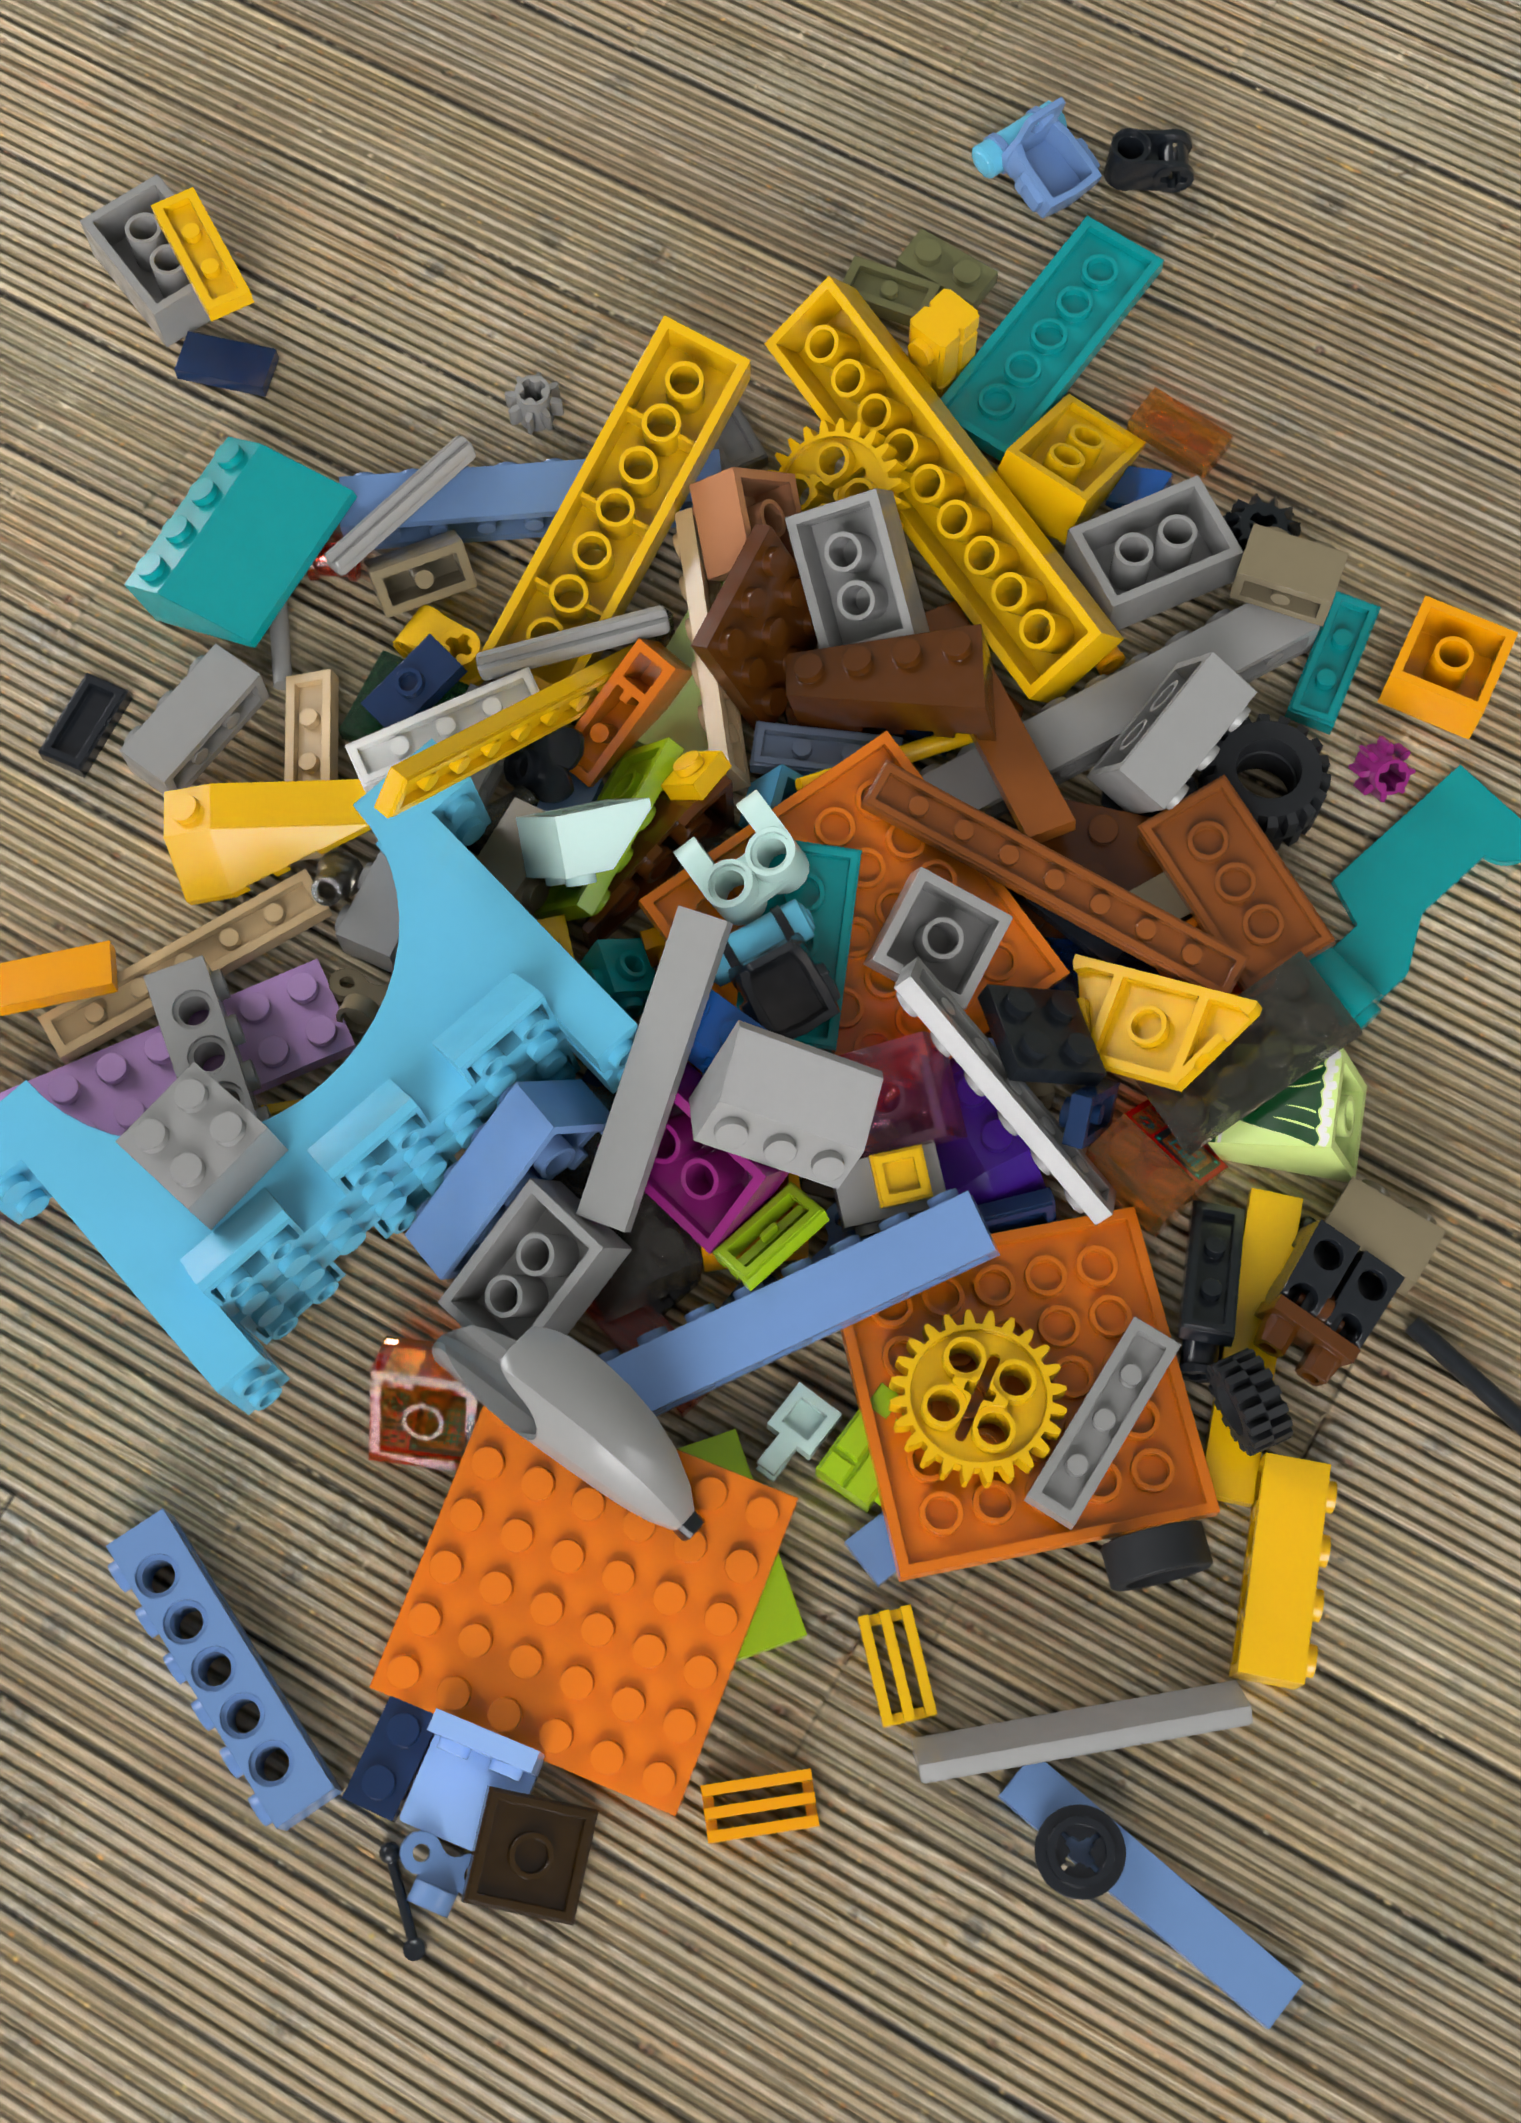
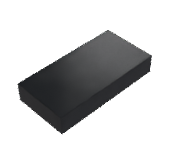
(85, 725)

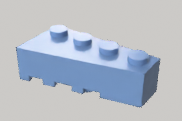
(528, 1136)

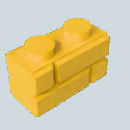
(943, 339)

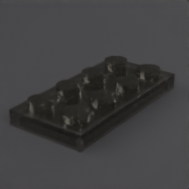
(1294, 1034)

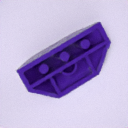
(990, 1159)

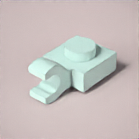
(800, 1426)

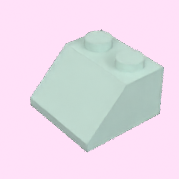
(579, 839)

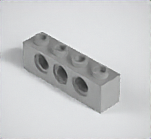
(194, 987)

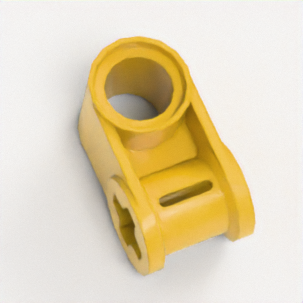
(455, 638)

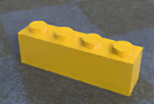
(1281, 1572)

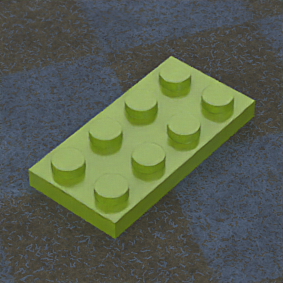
(634, 776)

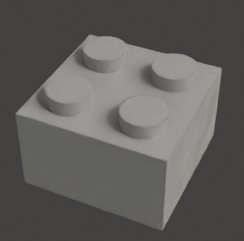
(945, 929)
(202, 1145)

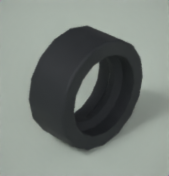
(1156, 1555)

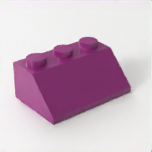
(704, 1186)

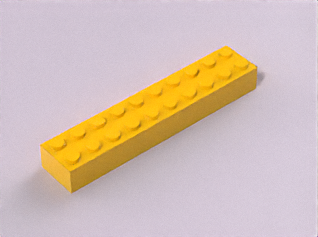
(960, 508)

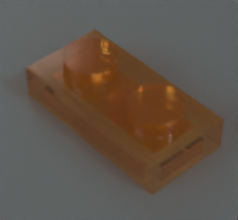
(1179, 432)

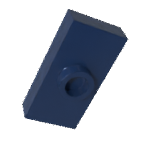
(414, 683)

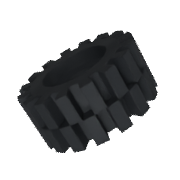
(1249, 1401)

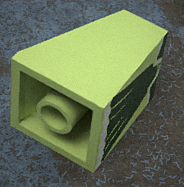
(1305, 1127)

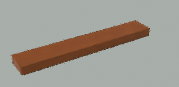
(1013, 757)

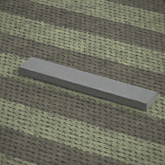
(654, 1068)
(1081, 1731)

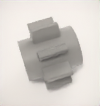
(534, 403)

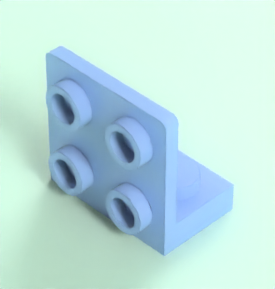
(456, 1774)

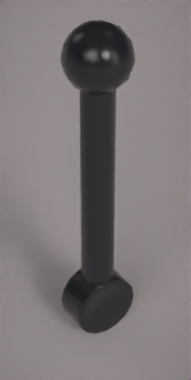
(415, 1947)

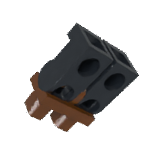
(1324, 1302)

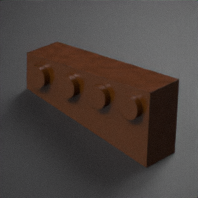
(898, 684)

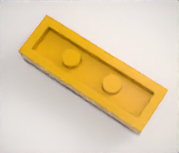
(202, 254)

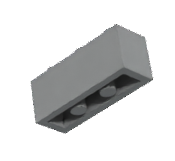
(194, 721)

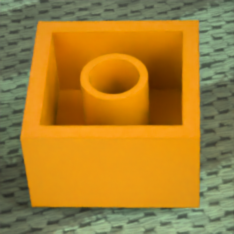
(1447, 667)

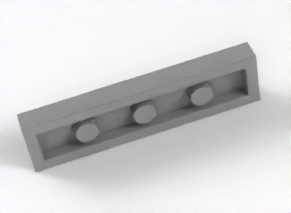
(1102, 1423)

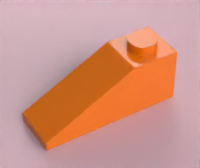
(628, 706)

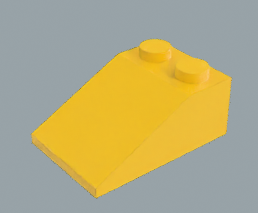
(1067, 465)

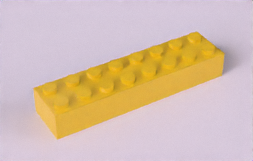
(626, 492)

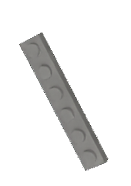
(1016, 1104)

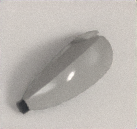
(577, 1415)

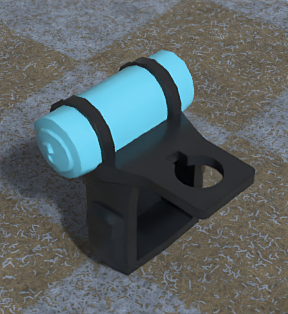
(777, 974)

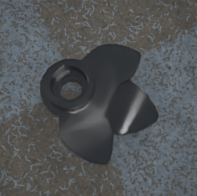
(546, 765)

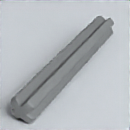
(400, 505)
(573, 642)

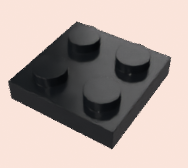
(1041, 1035)

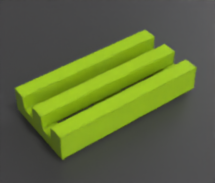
(776, 1241)

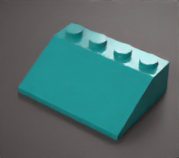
(239, 543)

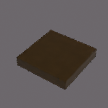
(529, 1855)

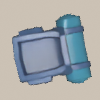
(1042, 159)

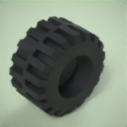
(1290, 757)

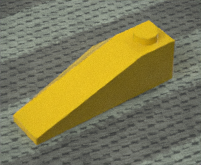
(245, 831)

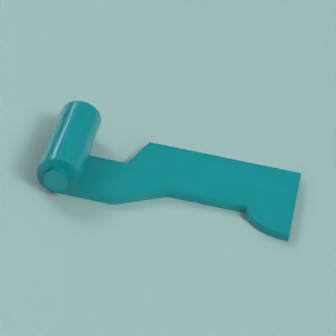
(1403, 878)

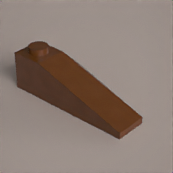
(654, 857)

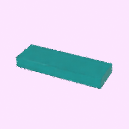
(1332, 663)

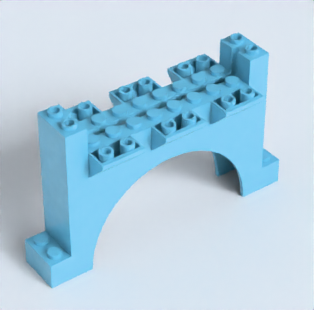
(466, 1014)

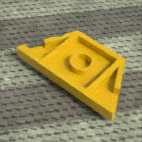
(1156, 1024)

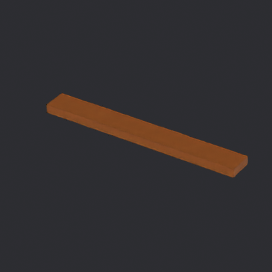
(1053, 880)

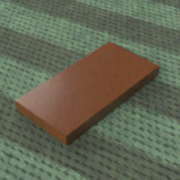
(1234, 880)

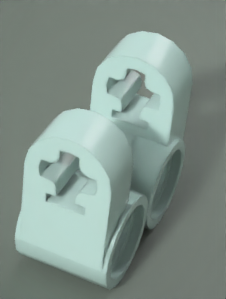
(751, 868)

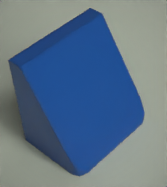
(1137, 484)

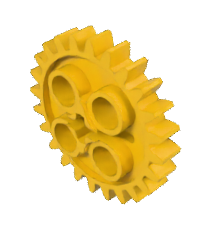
(816, 459)
(1021, 1417)

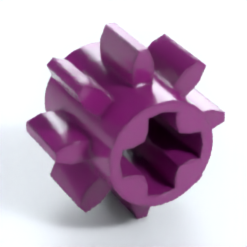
(1382, 768)

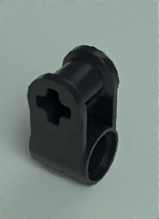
(1147, 158)

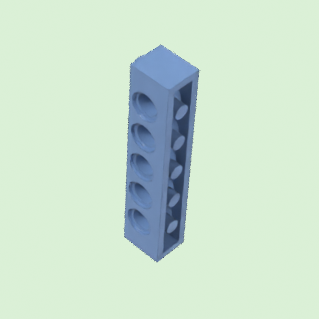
(308, 1781)

